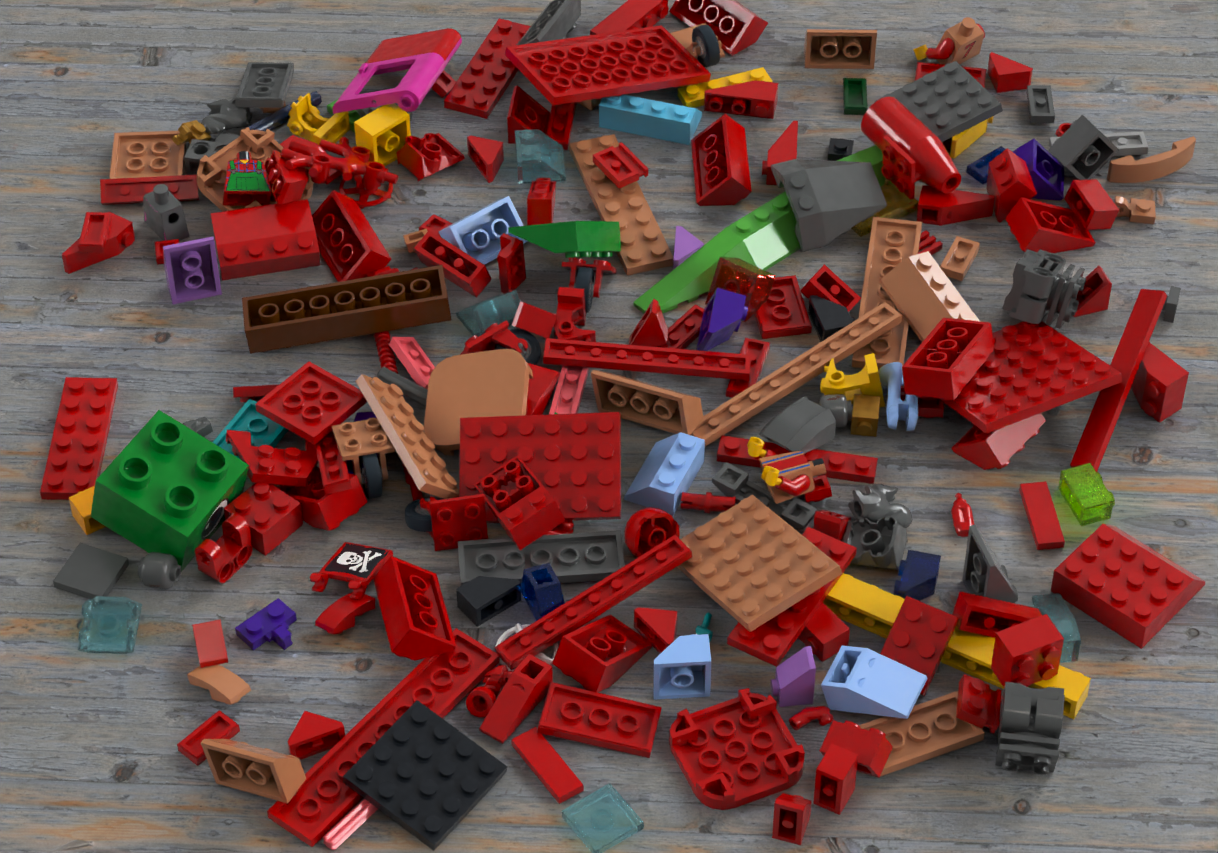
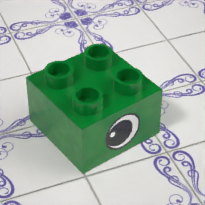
(168, 489)

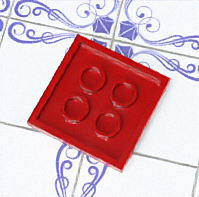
(311, 402)

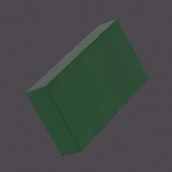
(855, 96)

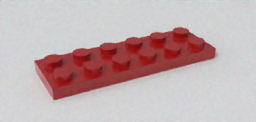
(487, 72)
(79, 437)
(776, 636)

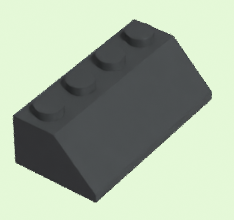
(553, 22)

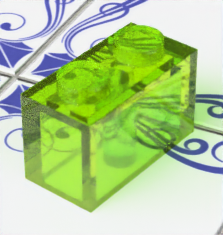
(1086, 494)

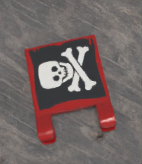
(352, 564)

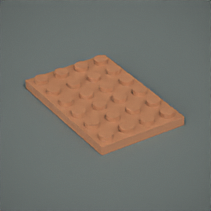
(755, 563)

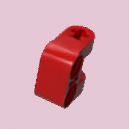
(229, 553)

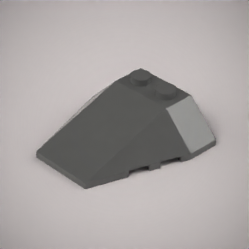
(828, 197)

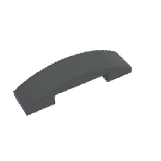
(735, 483)

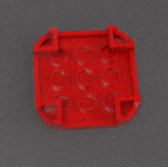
(736, 751)

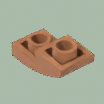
(221, 682)

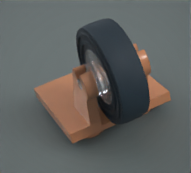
(701, 43)
(359, 443)

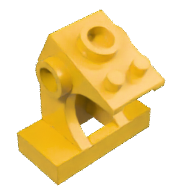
(305, 117)
(863, 383)

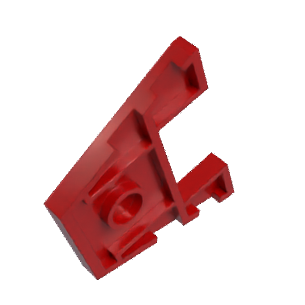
(272, 464)

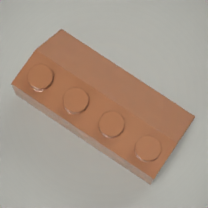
(924, 294)
(646, 403)

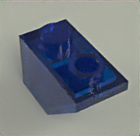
(918, 575)
(541, 590)

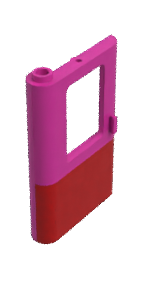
(421, 53)

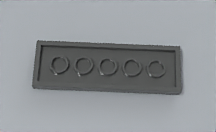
(571, 556)

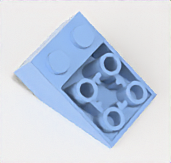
(871, 684)

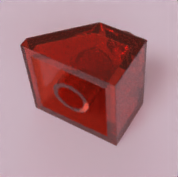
(744, 279)

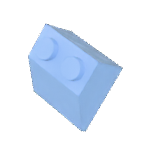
(683, 669)

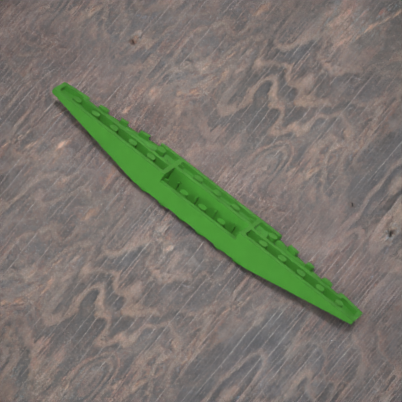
(757, 238)

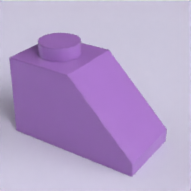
(795, 679)

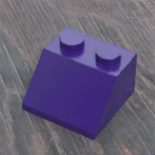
(1044, 169)
(721, 318)

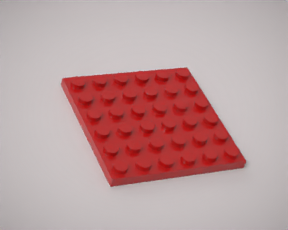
(1029, 374)

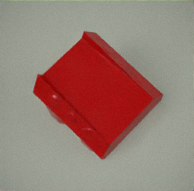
(427, 155)

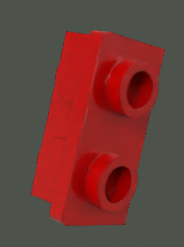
(511, 263)

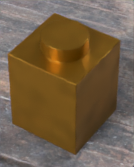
(865, 415)

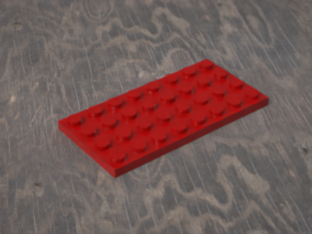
(607, 65)

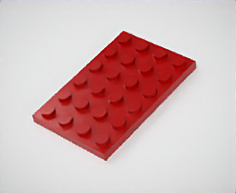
(568, 453)

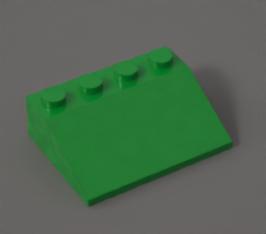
(574, 238)

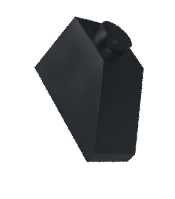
(827, 316)
(487, 597)

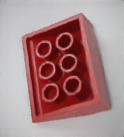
(265, 239)

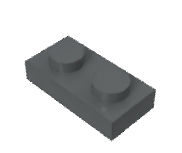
(1040, 104)

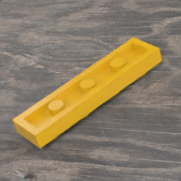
(693, 95)

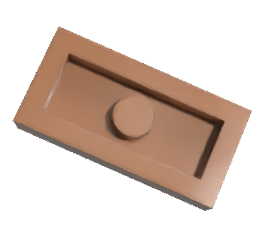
(959, 258)

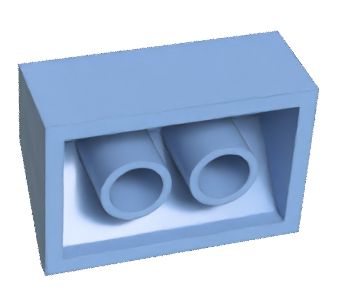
(481, 231)
(667, 472)

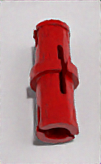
(707, 502)

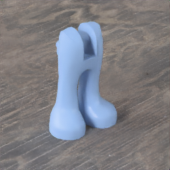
(896, 409)

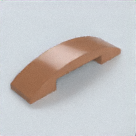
(1153, 167)

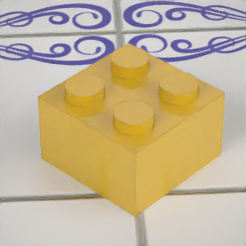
(383, 132)

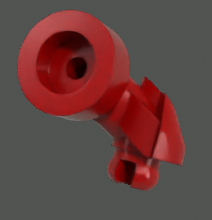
(482, 698)

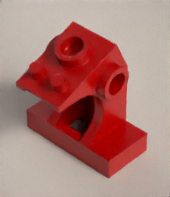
(567, 316)

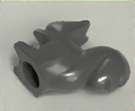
(226, 116)
(875, 505)

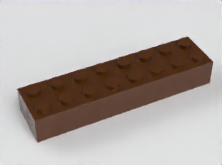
(345, 309)

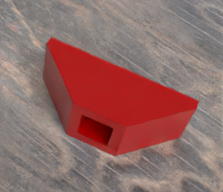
(285, 183)

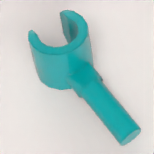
(703, 629)

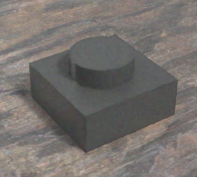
(1171, 303)

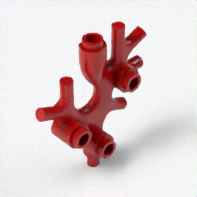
(355, 161)

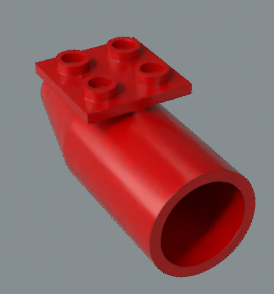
(908, 148)

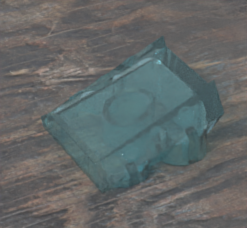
(109, 625)

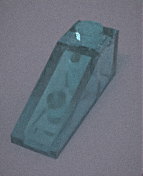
(1064, 621)

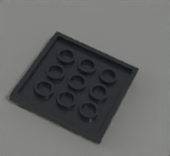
(425, 774)

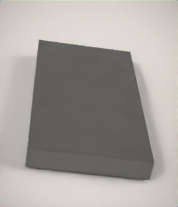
(265, 85)

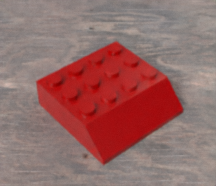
(1124, 584)

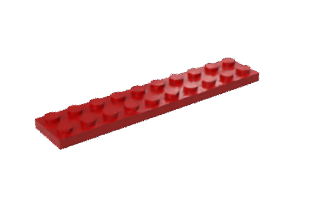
(436, 683)

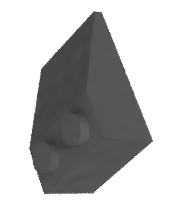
(983, 571)

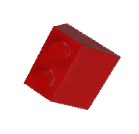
(1008, 181)

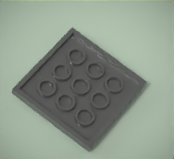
(948, 100)

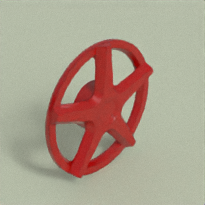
(365, 193)

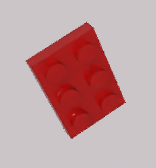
(920, 637)

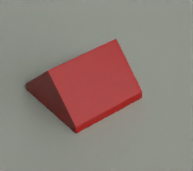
(525, 114)

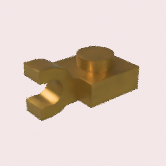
(190, 131)

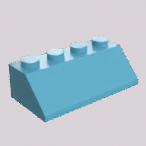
(649, 118)

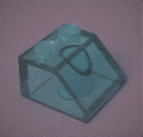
(538, 157)
(491, 311)

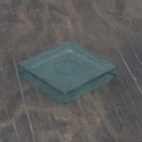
(602, 819)

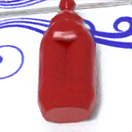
(962, 516)

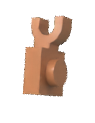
(1137, 210)

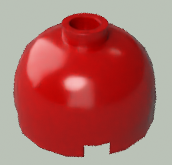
(648, 529)

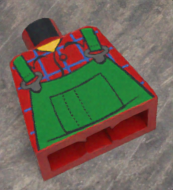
(246, 182)

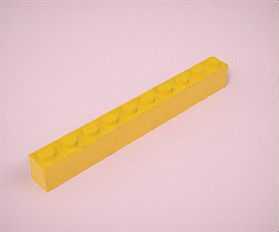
(966, 651)

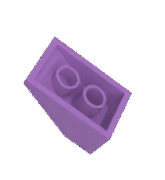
(192, 270)

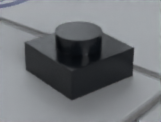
(839, 149)

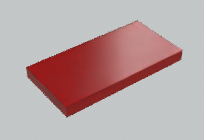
(599, 719)

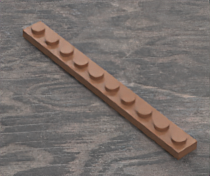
(796, 373)

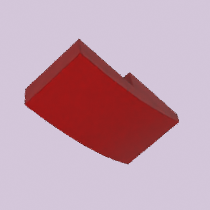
(342, 613)

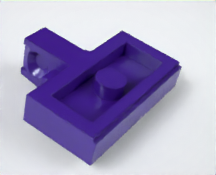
(268, 625)

